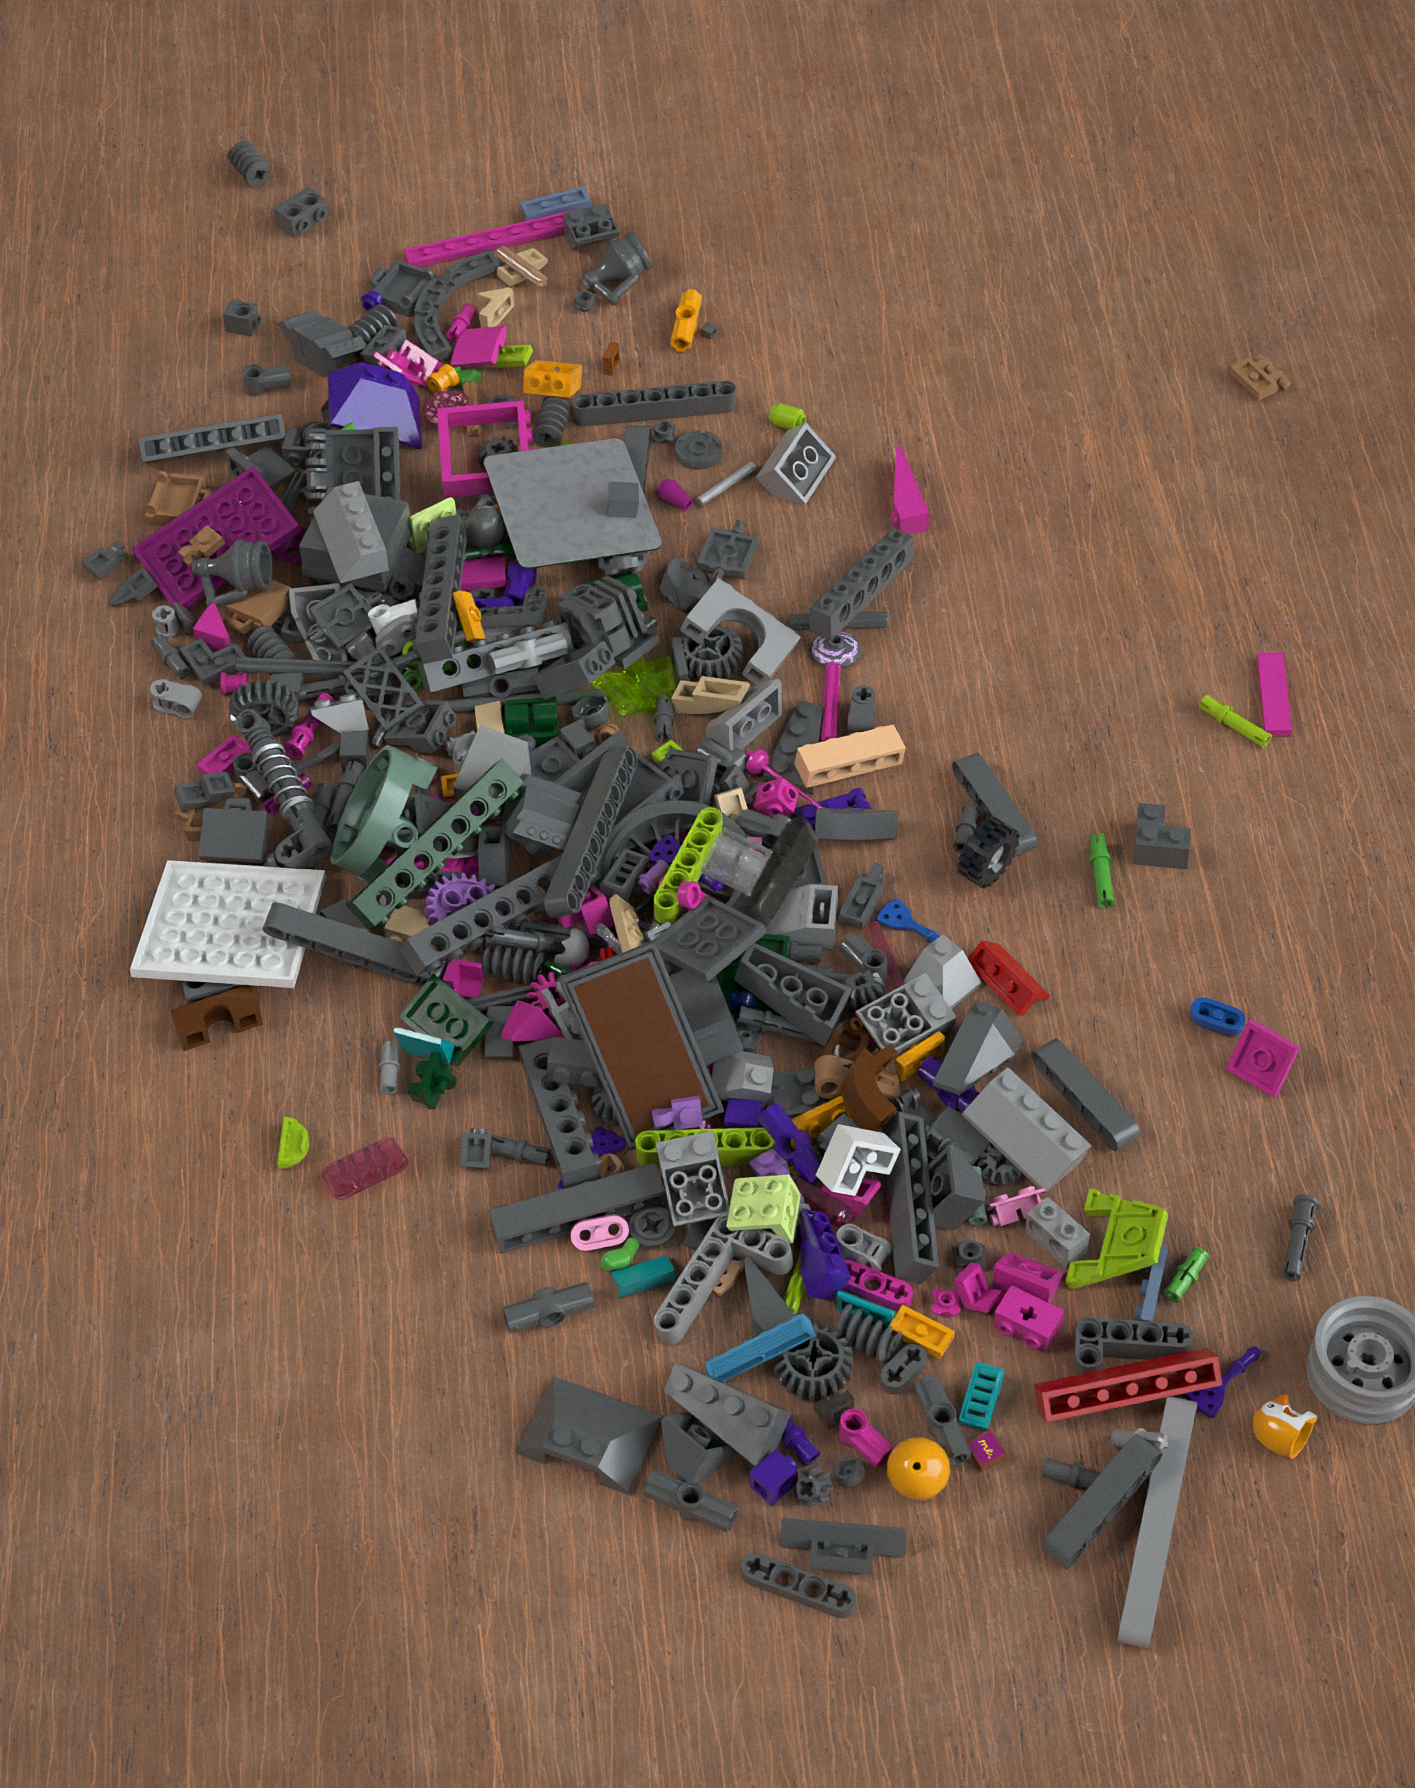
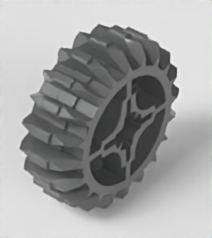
(709, 657)
(270, 701)
(835, 1363)

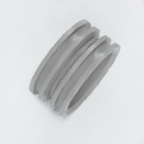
(1379, 1336)

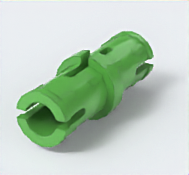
(1186, 1274)

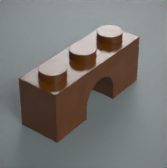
(234, 1006)

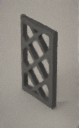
(376, 708)

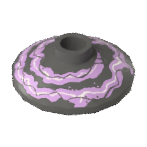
(842, 649)

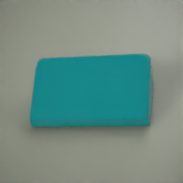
(423, 1045)
(643, 1276)
(877, 1311)

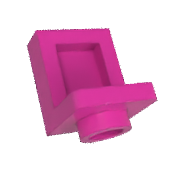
(975, 1290)

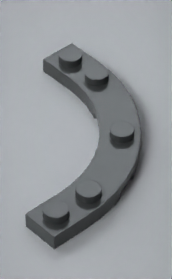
(437, 292)

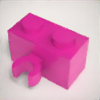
(592, 912)

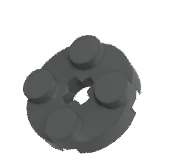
(613, 564)

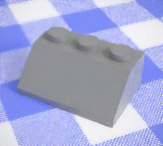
(796, 465)
(746, 721)

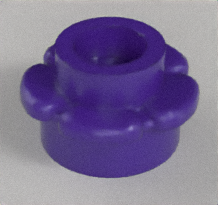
(370, 300)

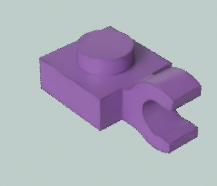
(683, 1113)
(769, 1164)

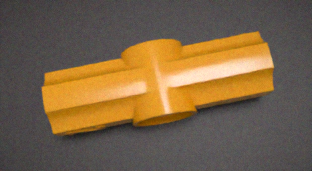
(686, 320)

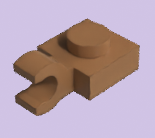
(203, 543)

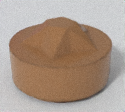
(609, 1164)

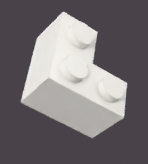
(853, 1153)

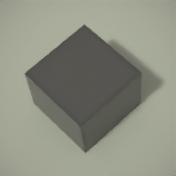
(709, 330)

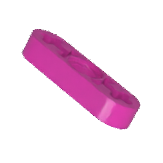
(877, 1296)

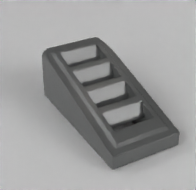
(610, 886)

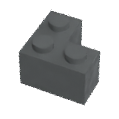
(1157, 843)

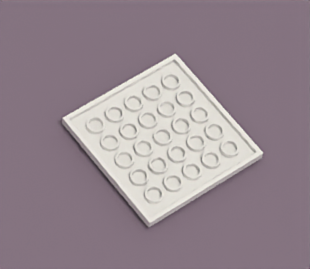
(212, 921)

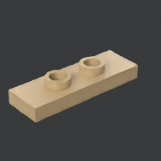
(626, 923)

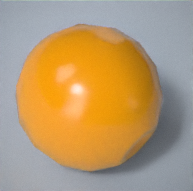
(918, 1468)

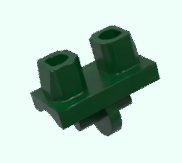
(435, 1079)

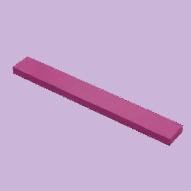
(485, 240)

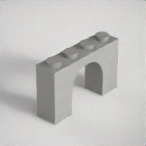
(726, 604)

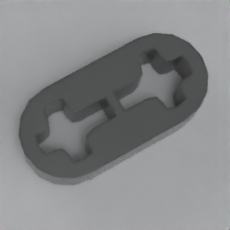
(899, 1364)

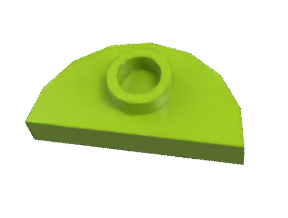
(293, 1143)

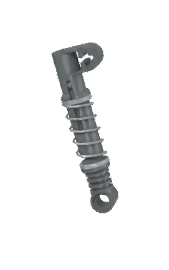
(297, 808)

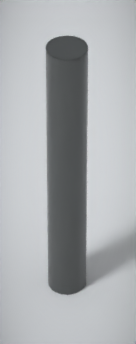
(388, 716)

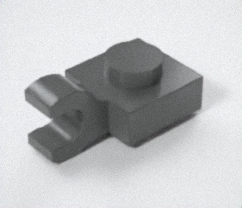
(103, 562)

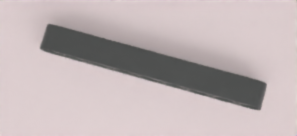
(590, 833)

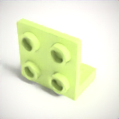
(421, 522)
(765, 1204)

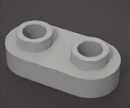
(396, 635)

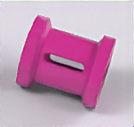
(231, 682)

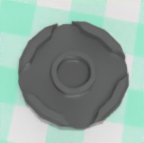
(698, 450)

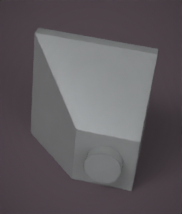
(947, 969)
(743, 1077)

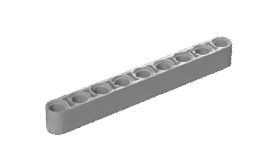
(1157, 1525)

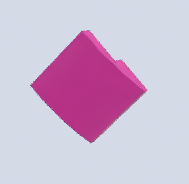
(478, 347)
(484, 573)

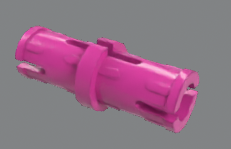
(461, 322)

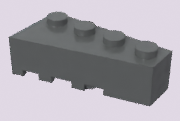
(794, 991)

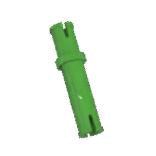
(1100, 862)

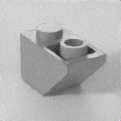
(342, 715)

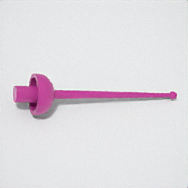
(759, 762)

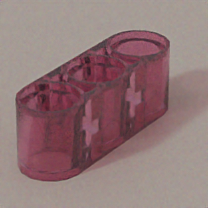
(365, 1168)

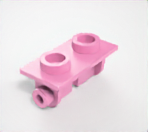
(1005, 1209)

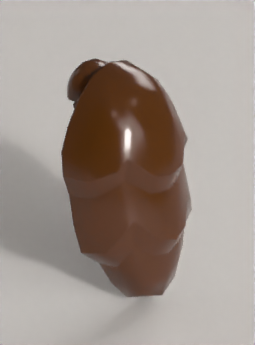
(848, 1039)

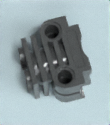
(602, 614)

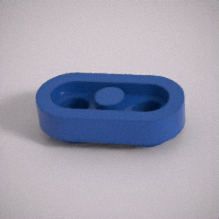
(1217, 1016)

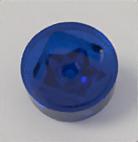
(744, 998)

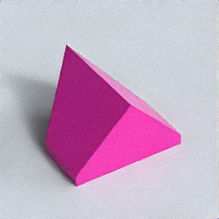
(529, 1024)

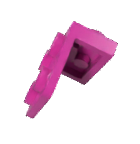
(420, 367)

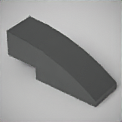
(855, 824)

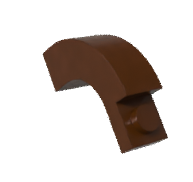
(861, 1093)

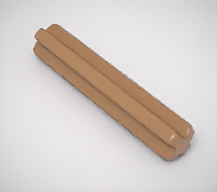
(521, 266)
(470, 390)

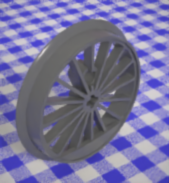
(652, 825)

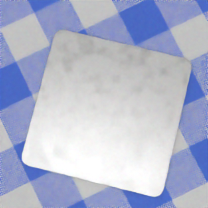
(559, 503)

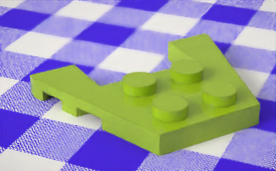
(1130, 1240)

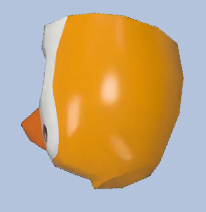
(1281, 1428)

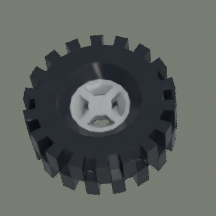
(988, 852)

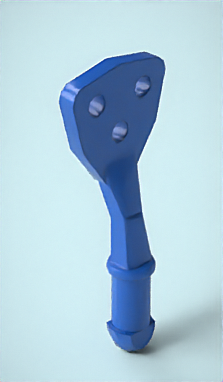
(906, 921)

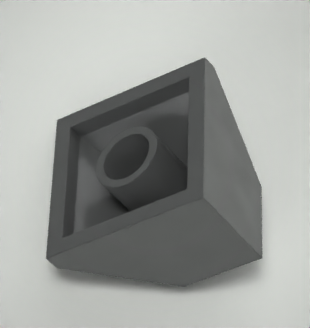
(693, 1447)

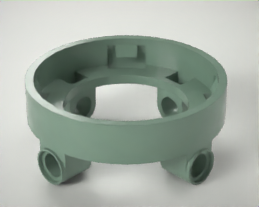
(375, 812)

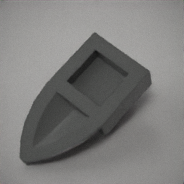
(135, 587)

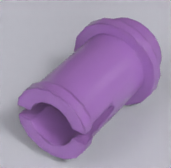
(650, 880)

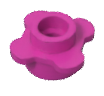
(943, 1309)

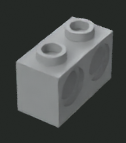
(1057, 1232)

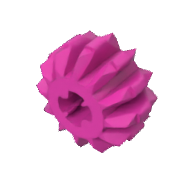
(551, 984)

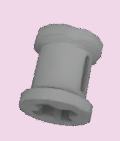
(169, 621)

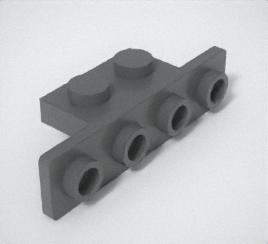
(842, 1545)

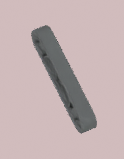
(796, 1589)

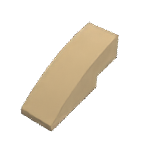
(708, 695)

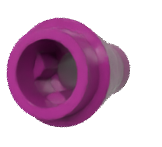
(672, 493)

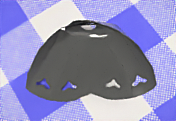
(679, 586)

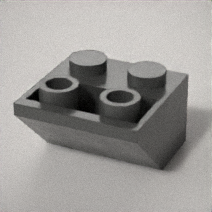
(589, 226)

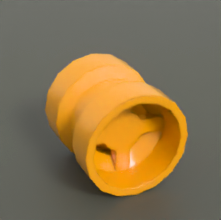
(443, 379)

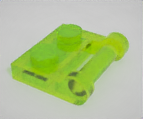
(624, 693)

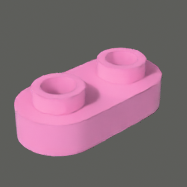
(599, 1233)

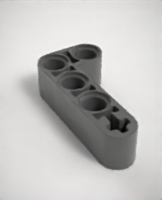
(1177, 1337)

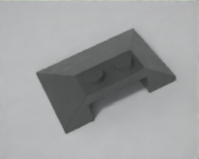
(591, 1433)

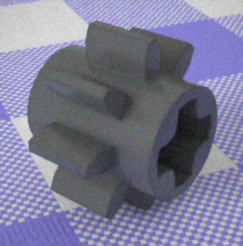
(813, 1486)

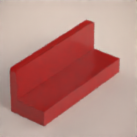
(1006, 976)

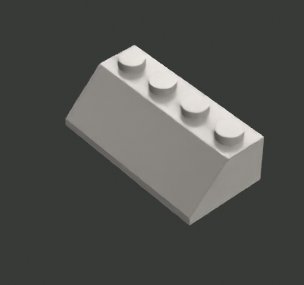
(351, 533)
(1026, 1130)

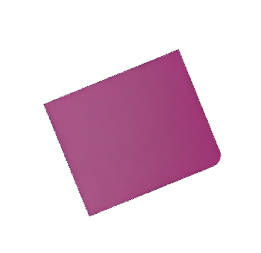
(464, 978)

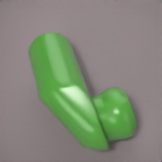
(620, 1257)

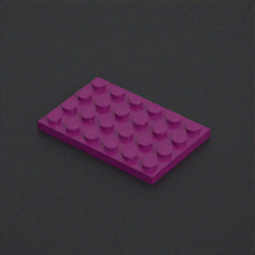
(239, 509)

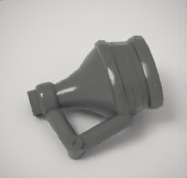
(622, 261)
(243, 565)

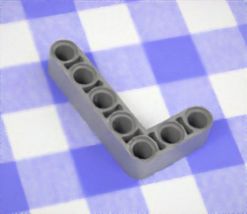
(712, 1269)

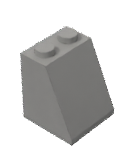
(486, 749)

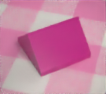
(1026, 1275)

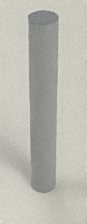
(726, 483)

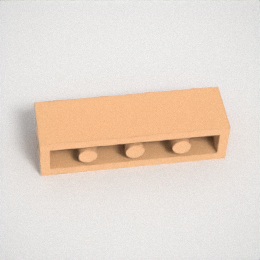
(849, 755)

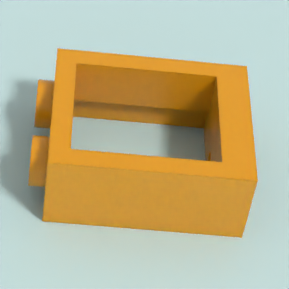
(543, 379)

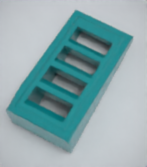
(987, 1378)

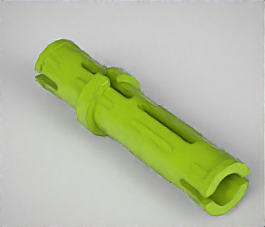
(1225, 715)

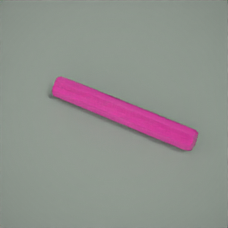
(831, 701)

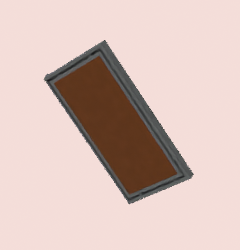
(638, 1038)

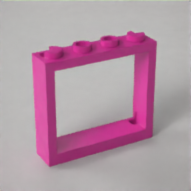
(475, 415)

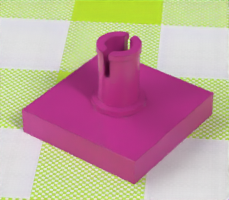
(1263, 1058)

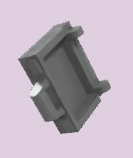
(401, 286)
(233, 833)

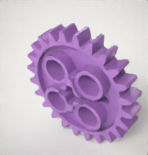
(453, 896)

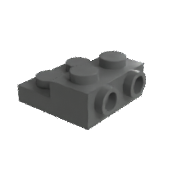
(424, 728)

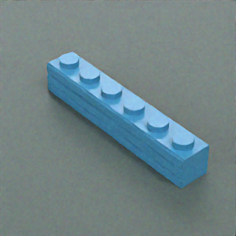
(761, 1348)

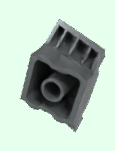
(320, 342)
(541, 815)

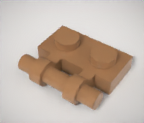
(1255, 376)

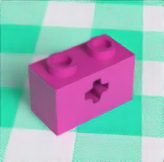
(1028, 1319)

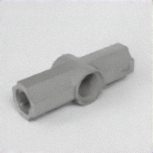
(527, 653)

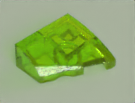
(654, 677)

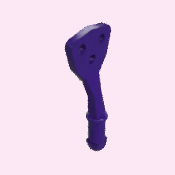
(664, 850)
(611, 1144)
(1216, 1401)

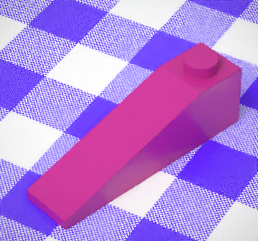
(909, 508)

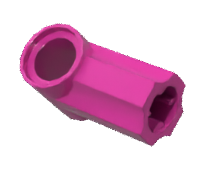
(865, 1439)

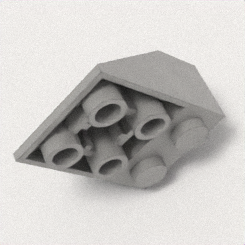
(808, 915)
(907, 1015)
(693, 1178)

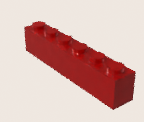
(1127, 1384)

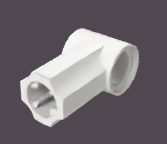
(383, 615)

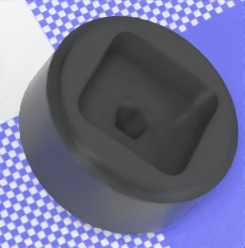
(849, 1472)

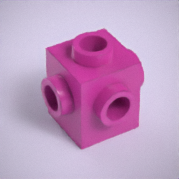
(775, 798)

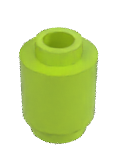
(786, 416)

